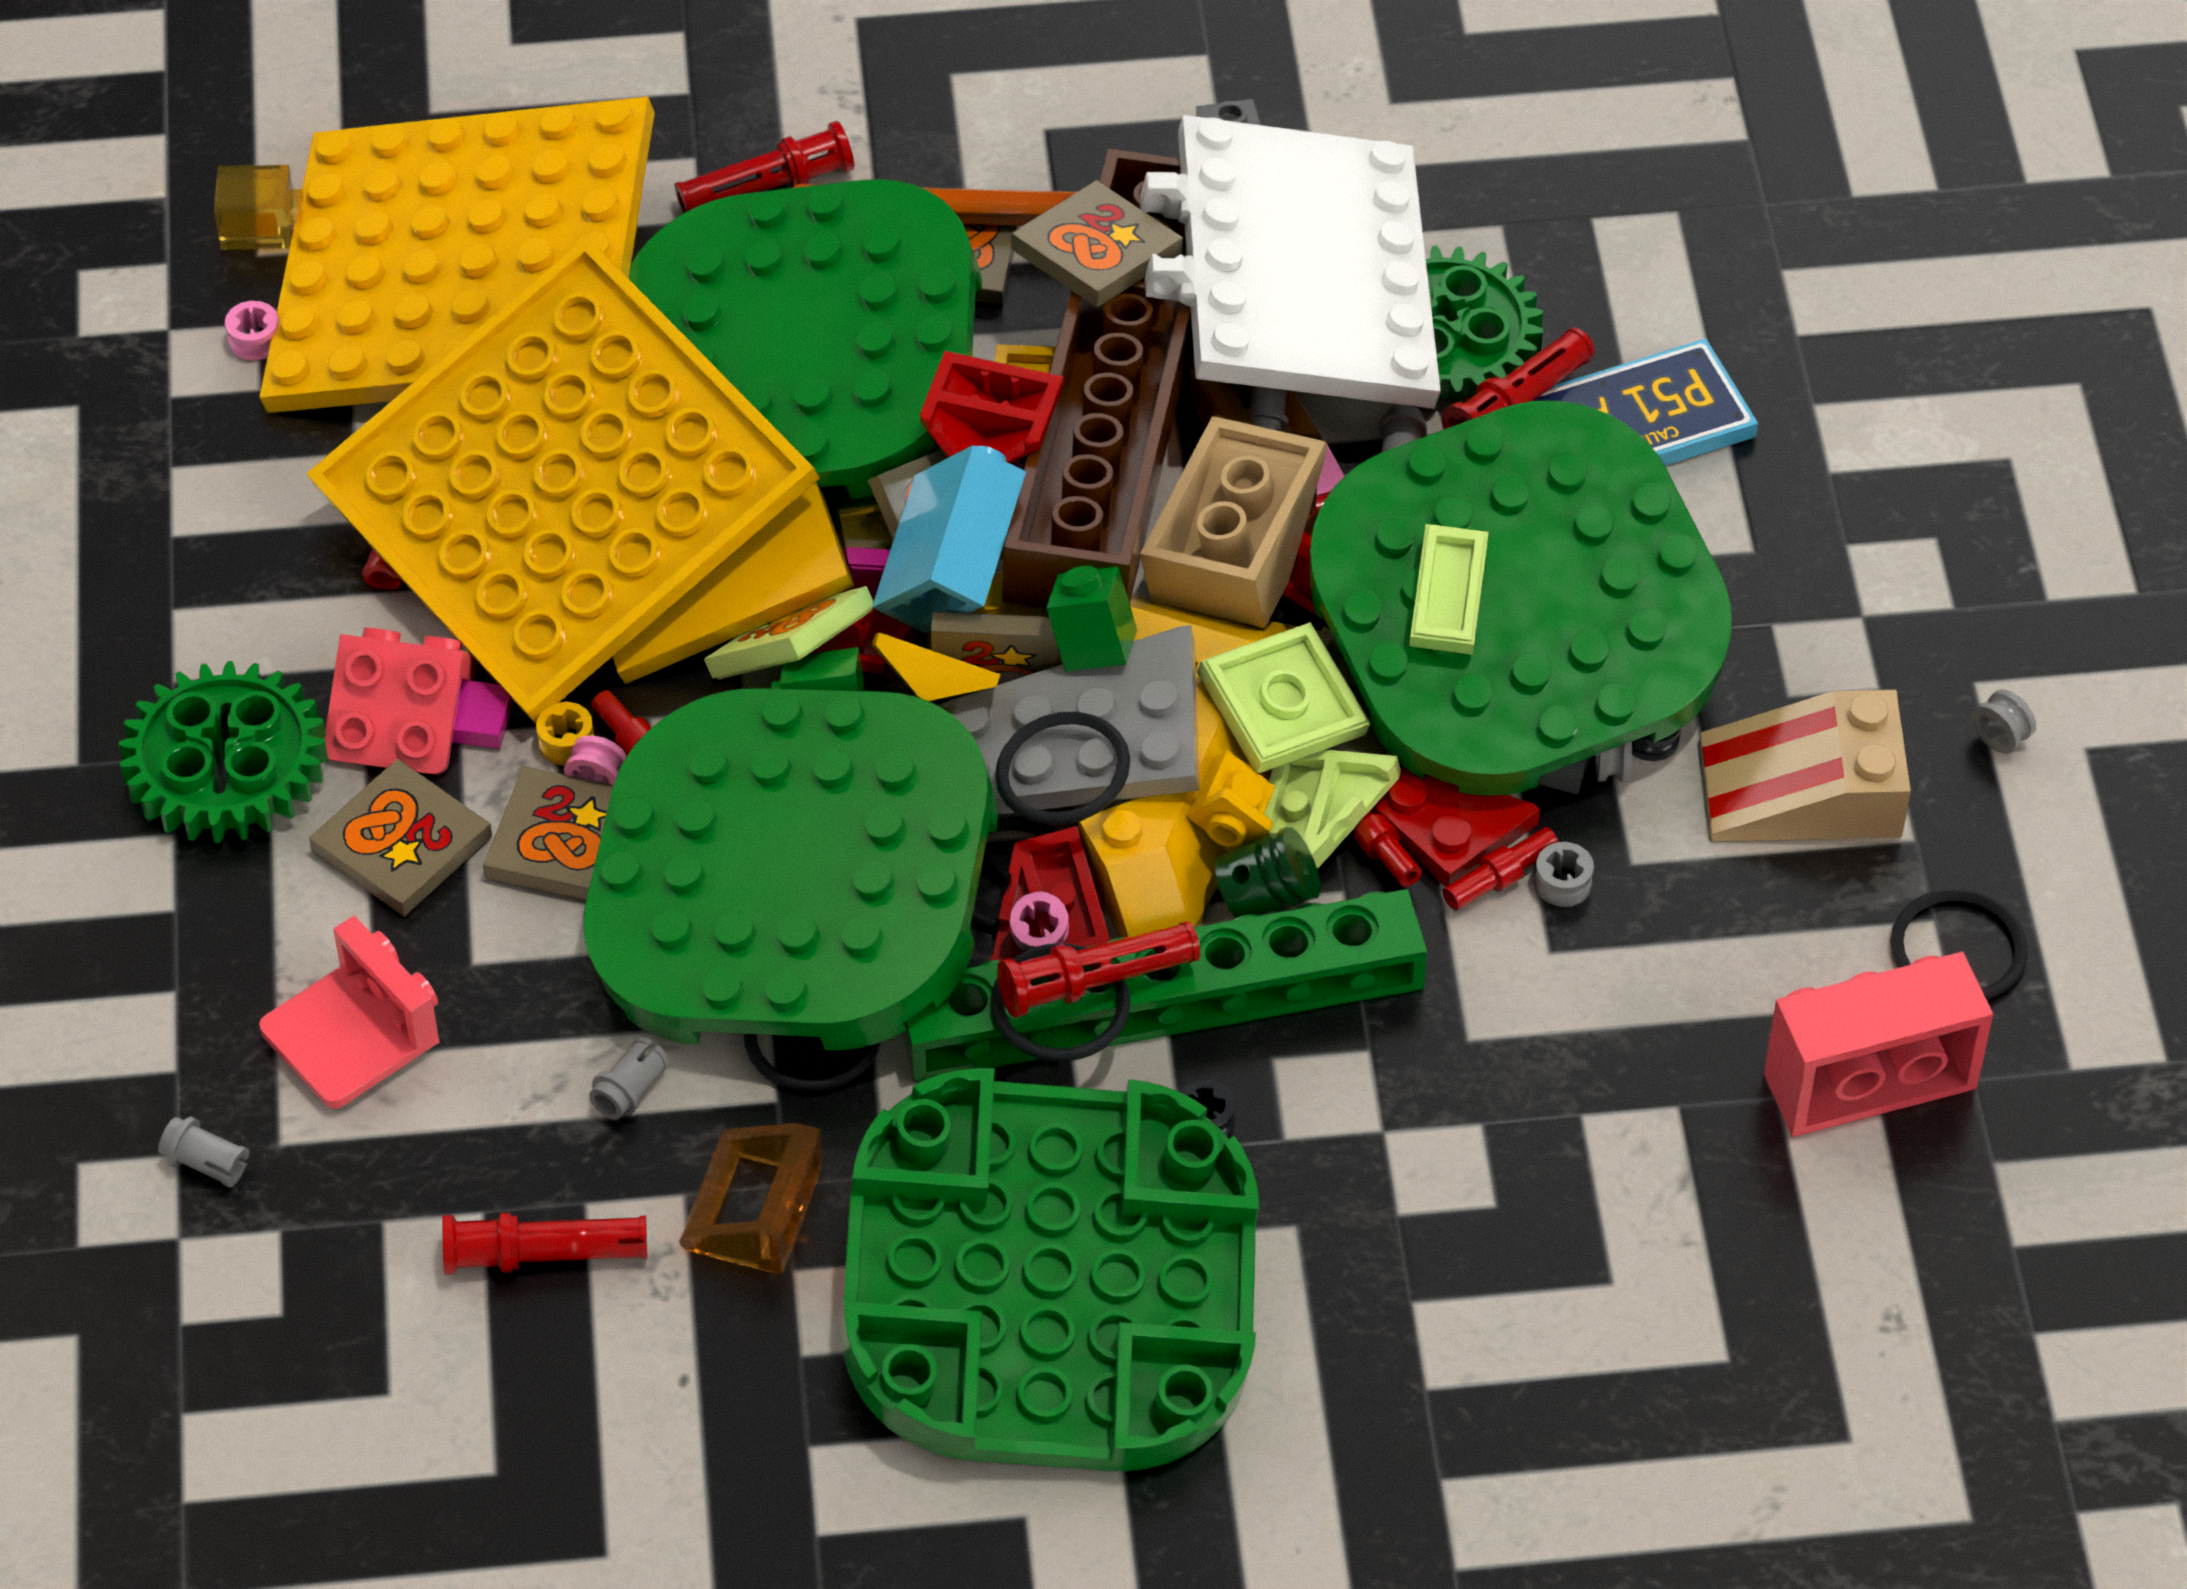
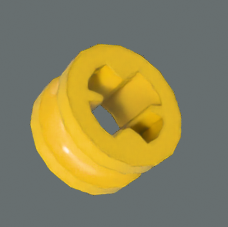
(558, 720)

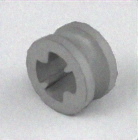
(2004, 721)
(1614, 762)
(1564, 892)

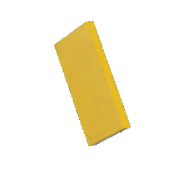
(771, 575)

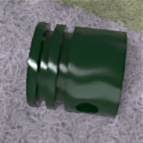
(1271, 874)

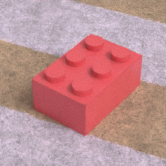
(1877, 1043)

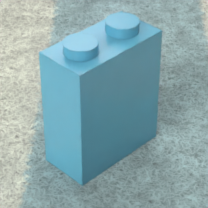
(949, 537)

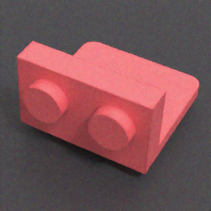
(396, 700)
(355, 1020)

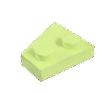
(1328, 795)

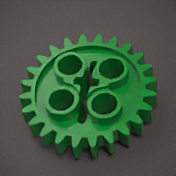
(1479, 321)
(179, 741)

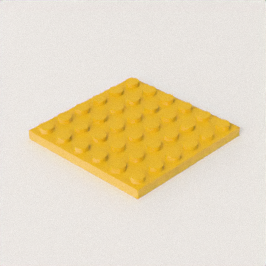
(434, 230)
(562, 478)

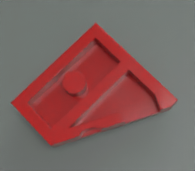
(1450, 828)
(1059, 867)

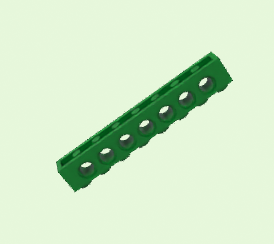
(1197, 994)

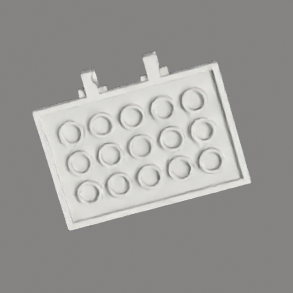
(1299, 261)

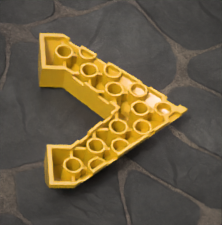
(1146, 854)

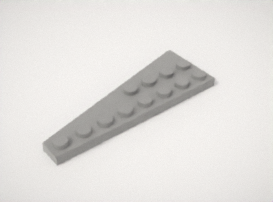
(1072, 764)

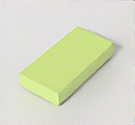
(1449, 589)

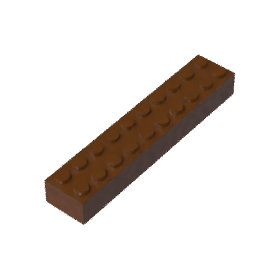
(1107, 440)

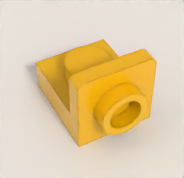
(1232, 802)

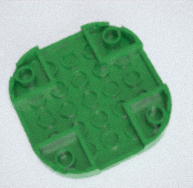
(823, 312)
(1590, 607)
(790, 866)
(1050, 1272)

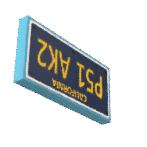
(1671, 398)

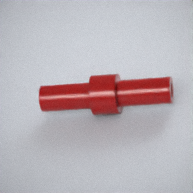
(620, 720)
(1381, 842)
(1498, 869)

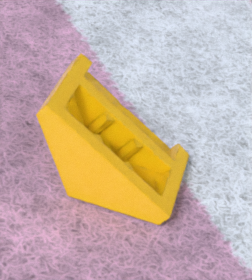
(932, 673)

